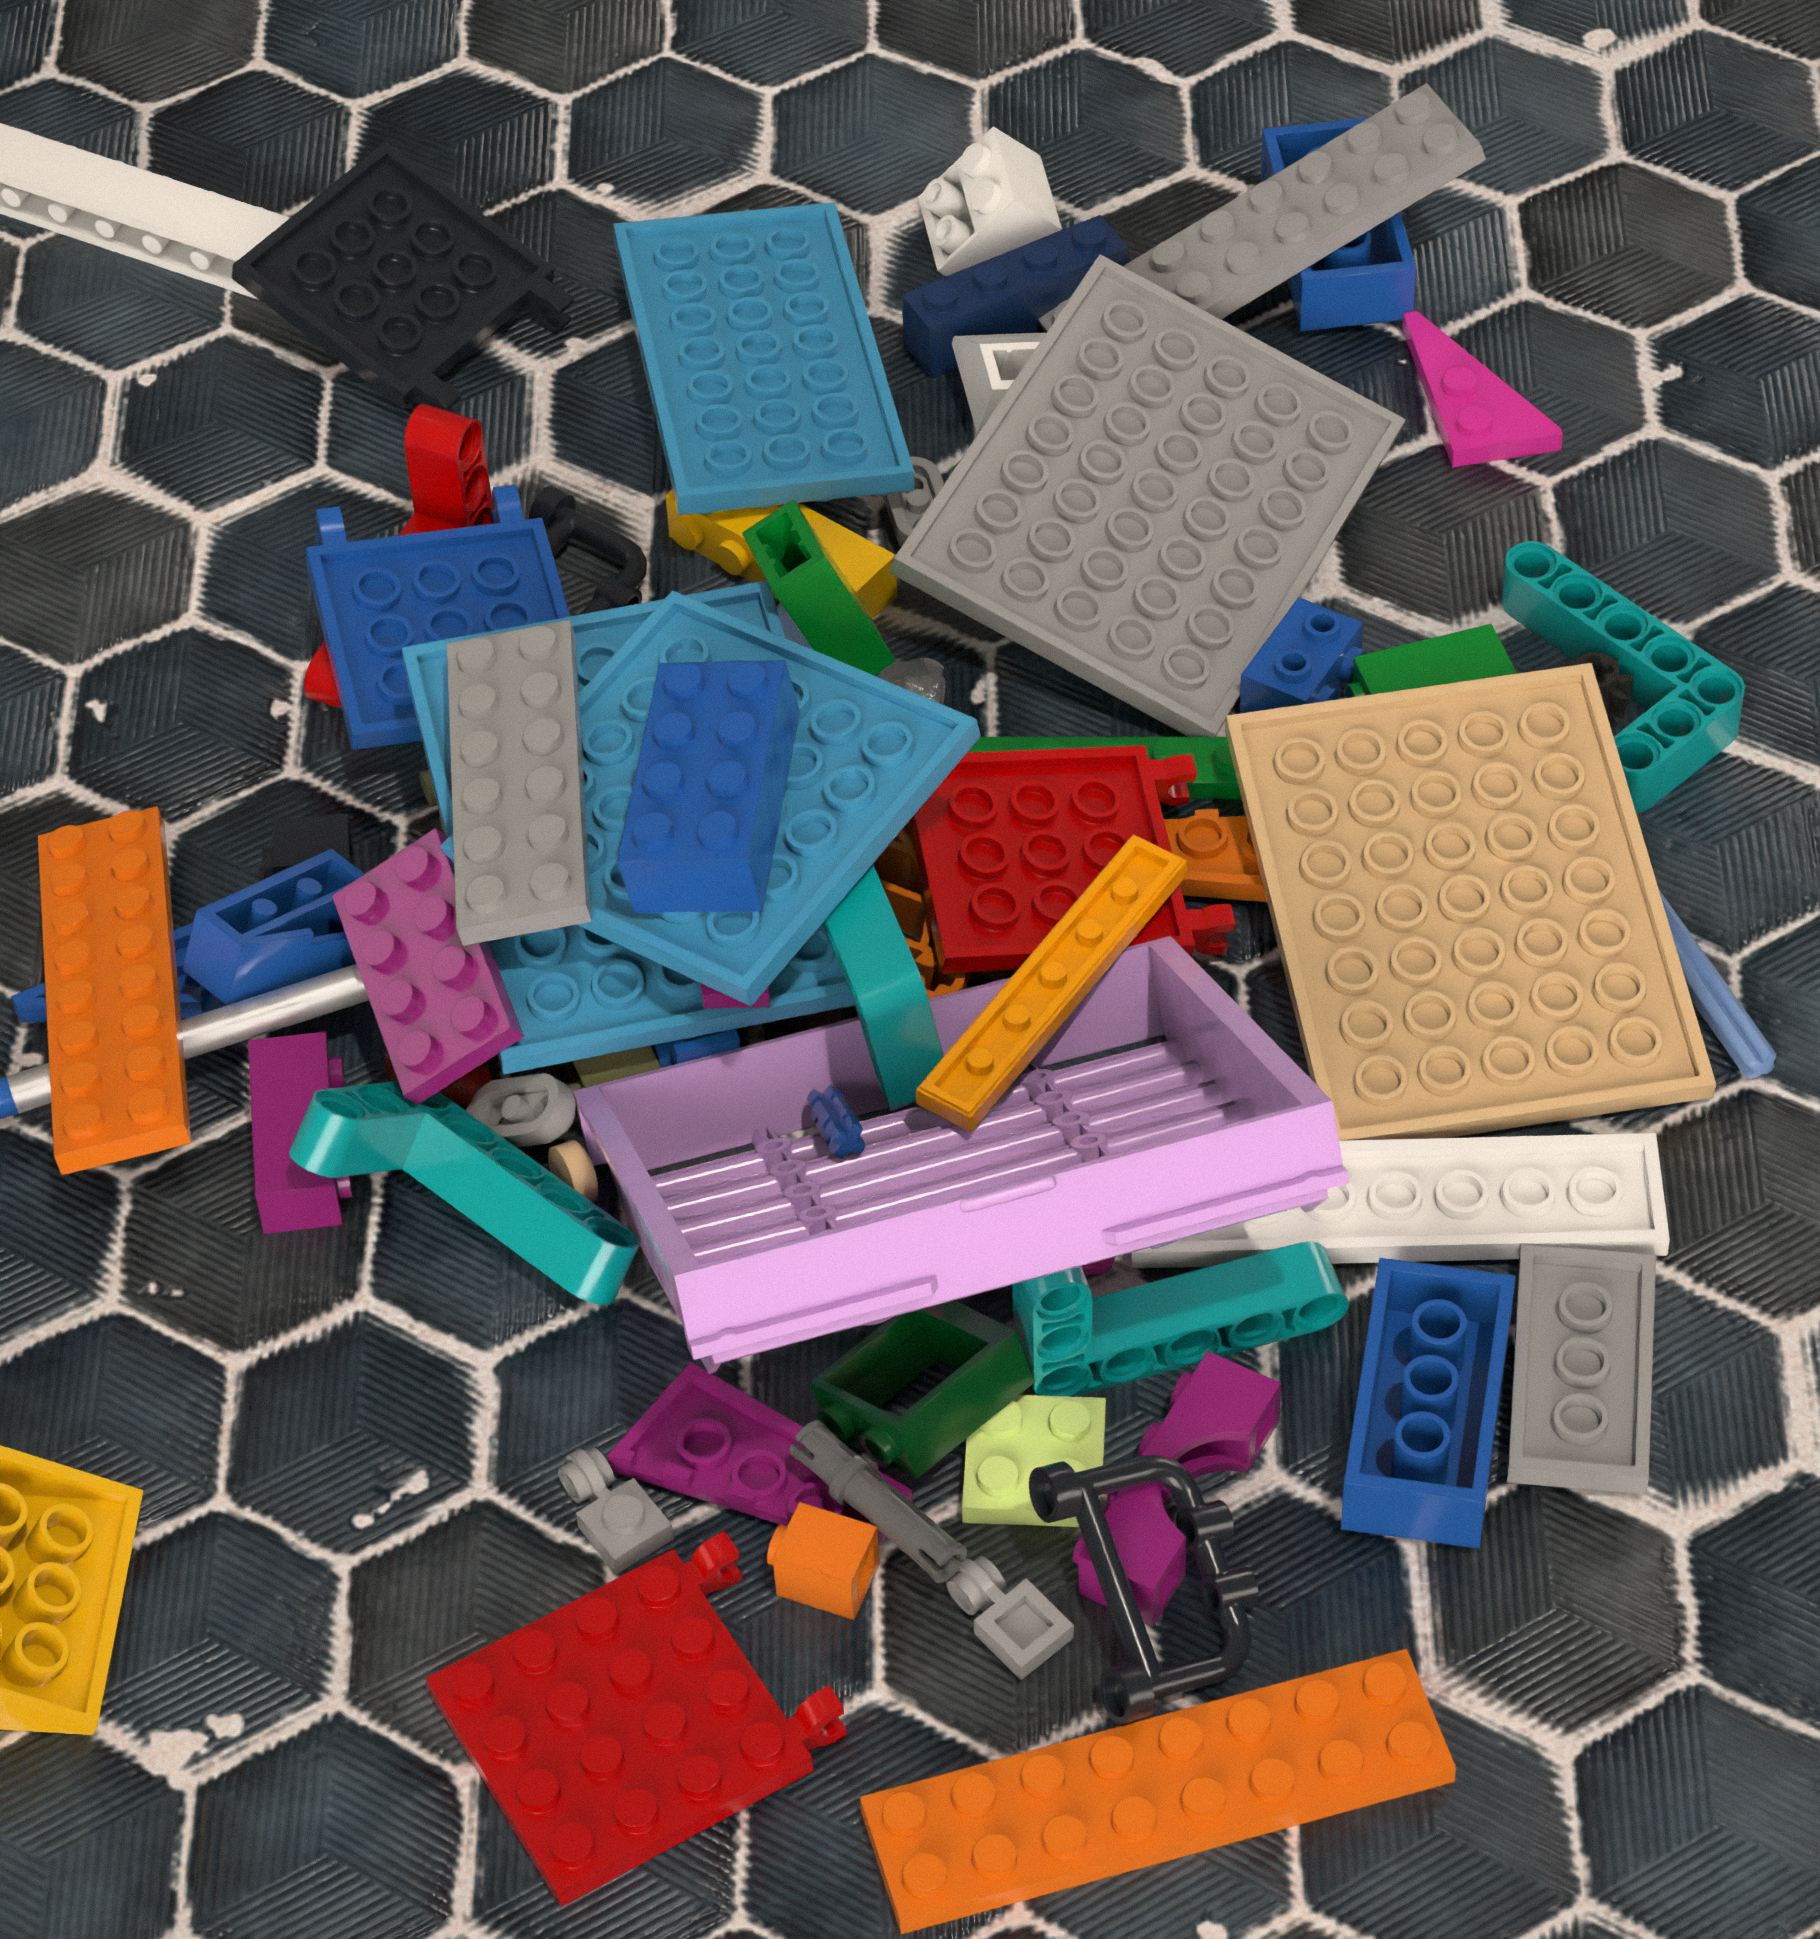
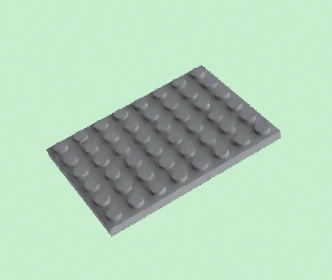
(1149, 498)

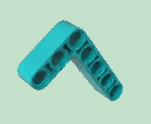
(1686, 691)
(885, 990)
(476, 1173)
(1168, 1324)

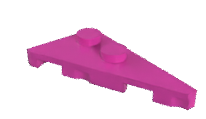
(1472, 406)

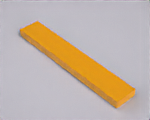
(1051, 983)

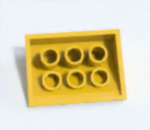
(60, 1590)

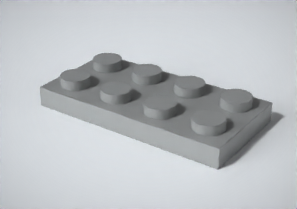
(1582, 1369)

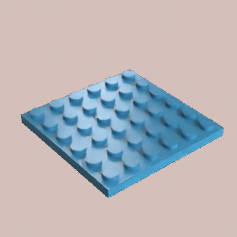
(854, 780)

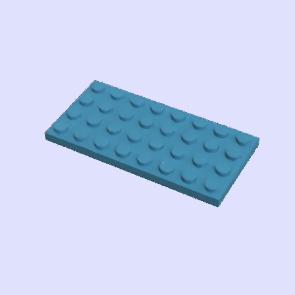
(760, 359)

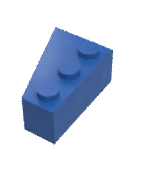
(273, 931)

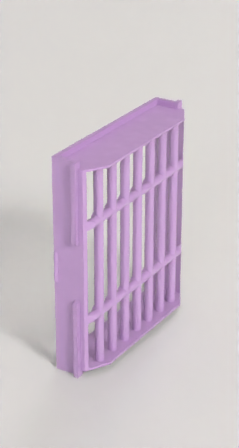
(930, 1213)

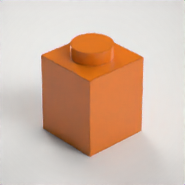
(824, 1560)

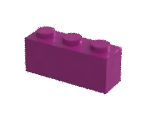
(282, 1083)

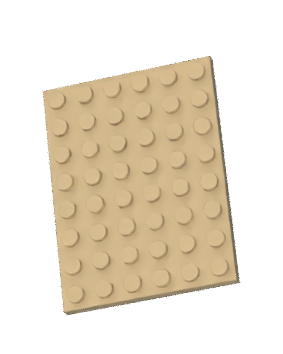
(1467, 907)

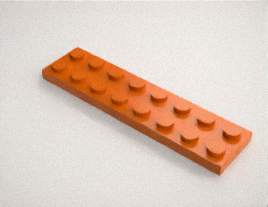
(111, 992)
(1155, 1790)

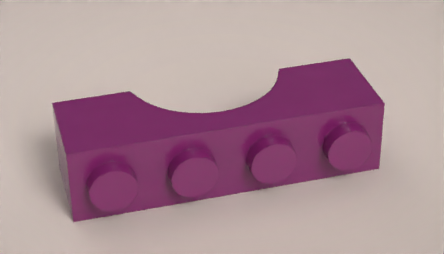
(1213, 1425)

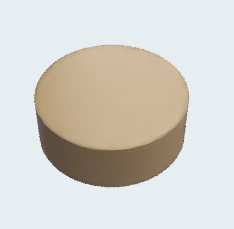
(574, 1167)

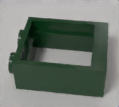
(987, 1379)

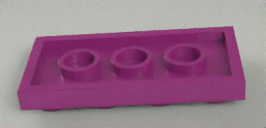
(431, 995)

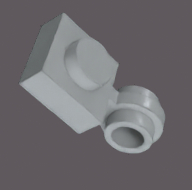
(617, 1523)
(1016, 1626)

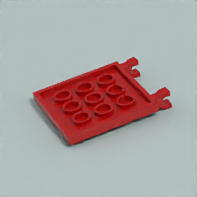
(1028, 832)
(627, 1722)

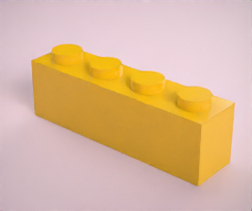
(722, 541)

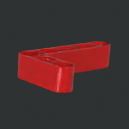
(447, 492)

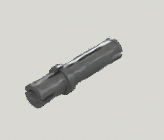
(857, 1482)

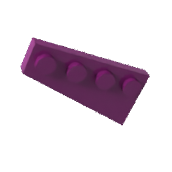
(725, 1451)

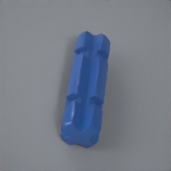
(836, 1122)

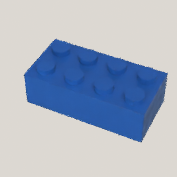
(1363, 279)
(709, 787)
(1428, 1403)

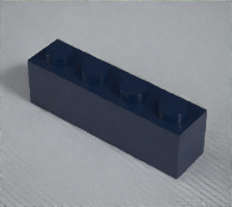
(1003, 292)

